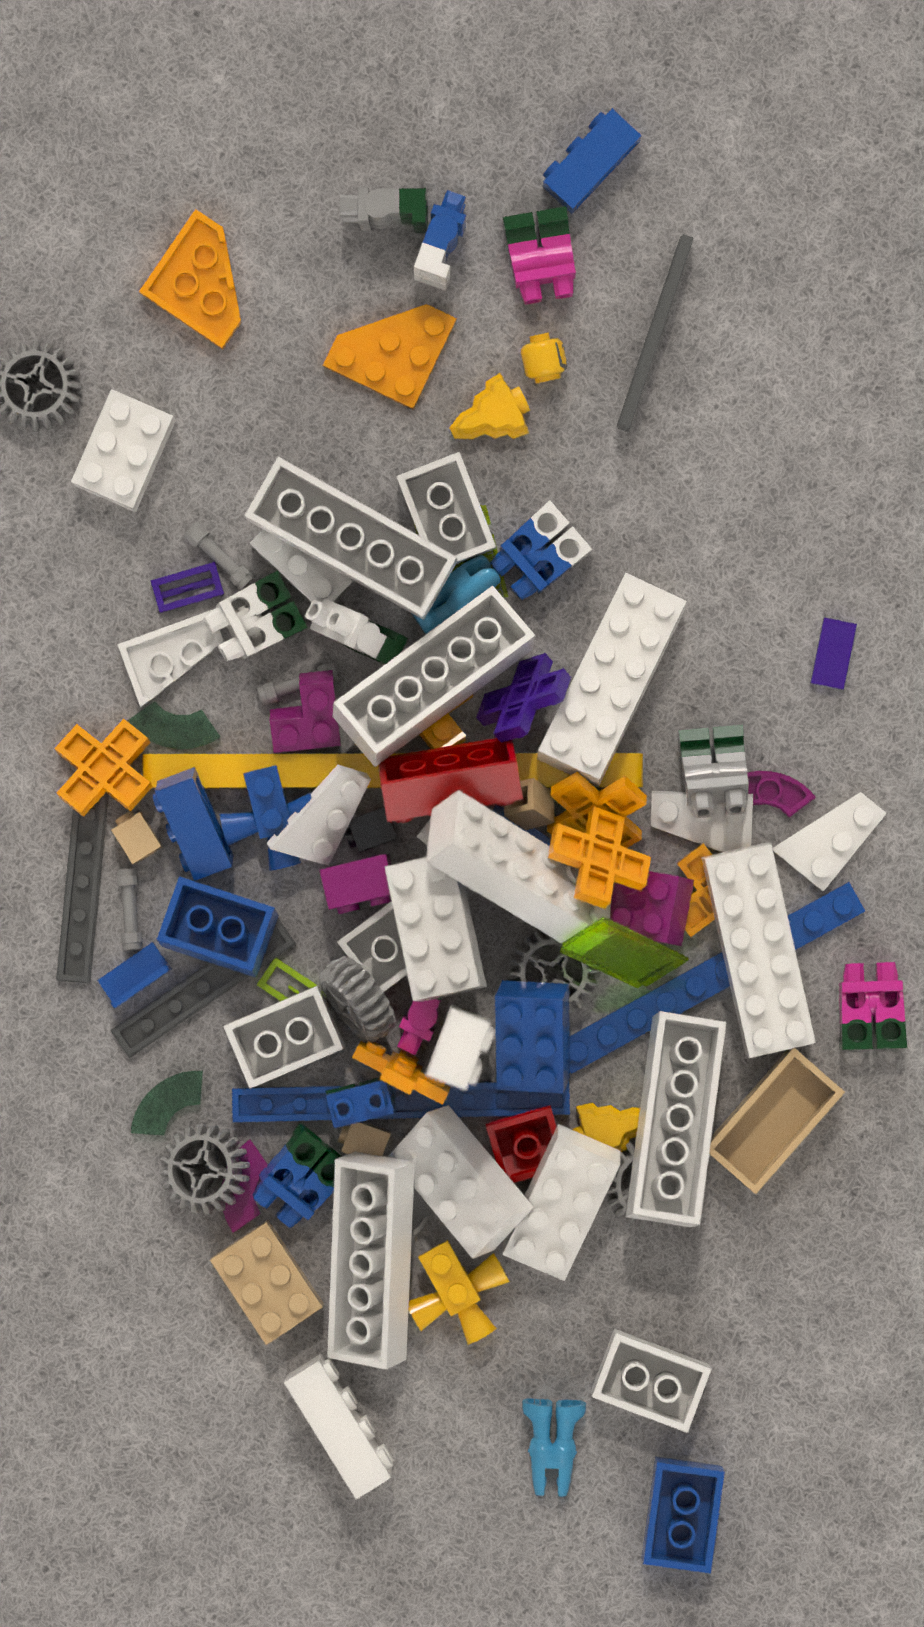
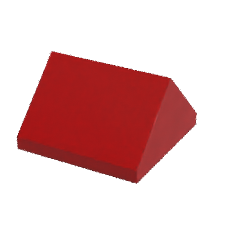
(521, 1141)

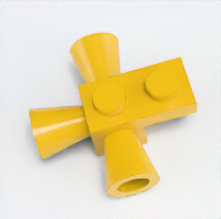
(457, 1291)

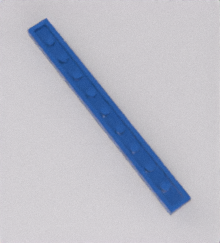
(701, 982)
(310, 1103)

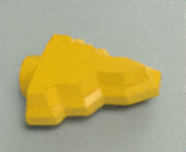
(494, 412)
(608, 1124)

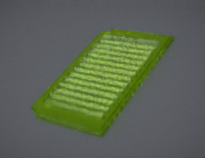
(622, 953)

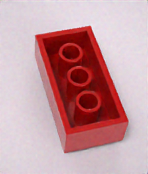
(425, 778)

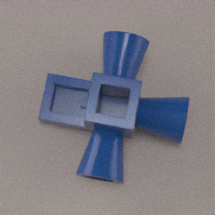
(268, 814)

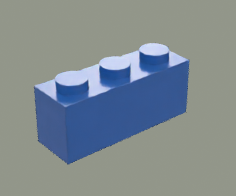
(590, 159)
(193, 824)

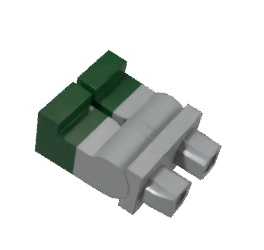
(386, 207)
(714, 782)

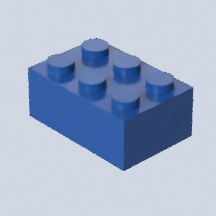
(217, 927)
(532, 1036)
(682, 1515)

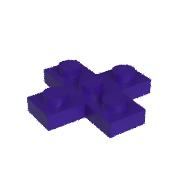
(529, 691)

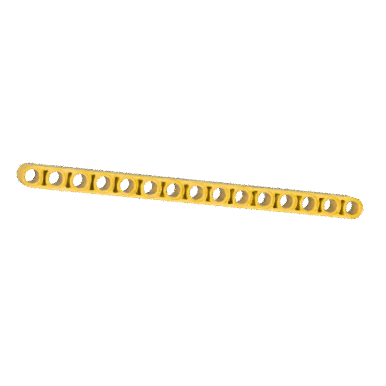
(311, 769)

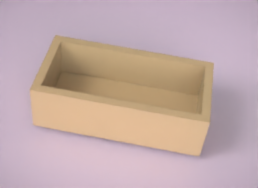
(774, 1119)

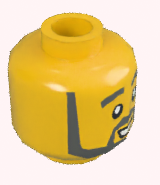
(543, 358)

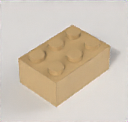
(267, 1282)

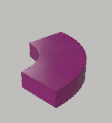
(778, 791)
(246, 1207)

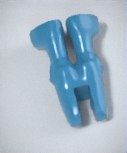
(460, 588)
(557, 1454)

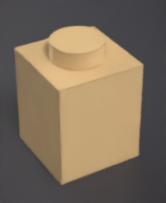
(534, 809)
(136, 836)
(364, 1138)

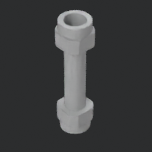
(198, 536)
(270, 693)
(127, 880)

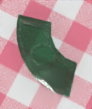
(174, 730)
(165, 1100)

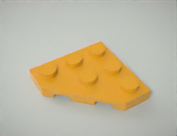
(197, 281)
(393, 353)

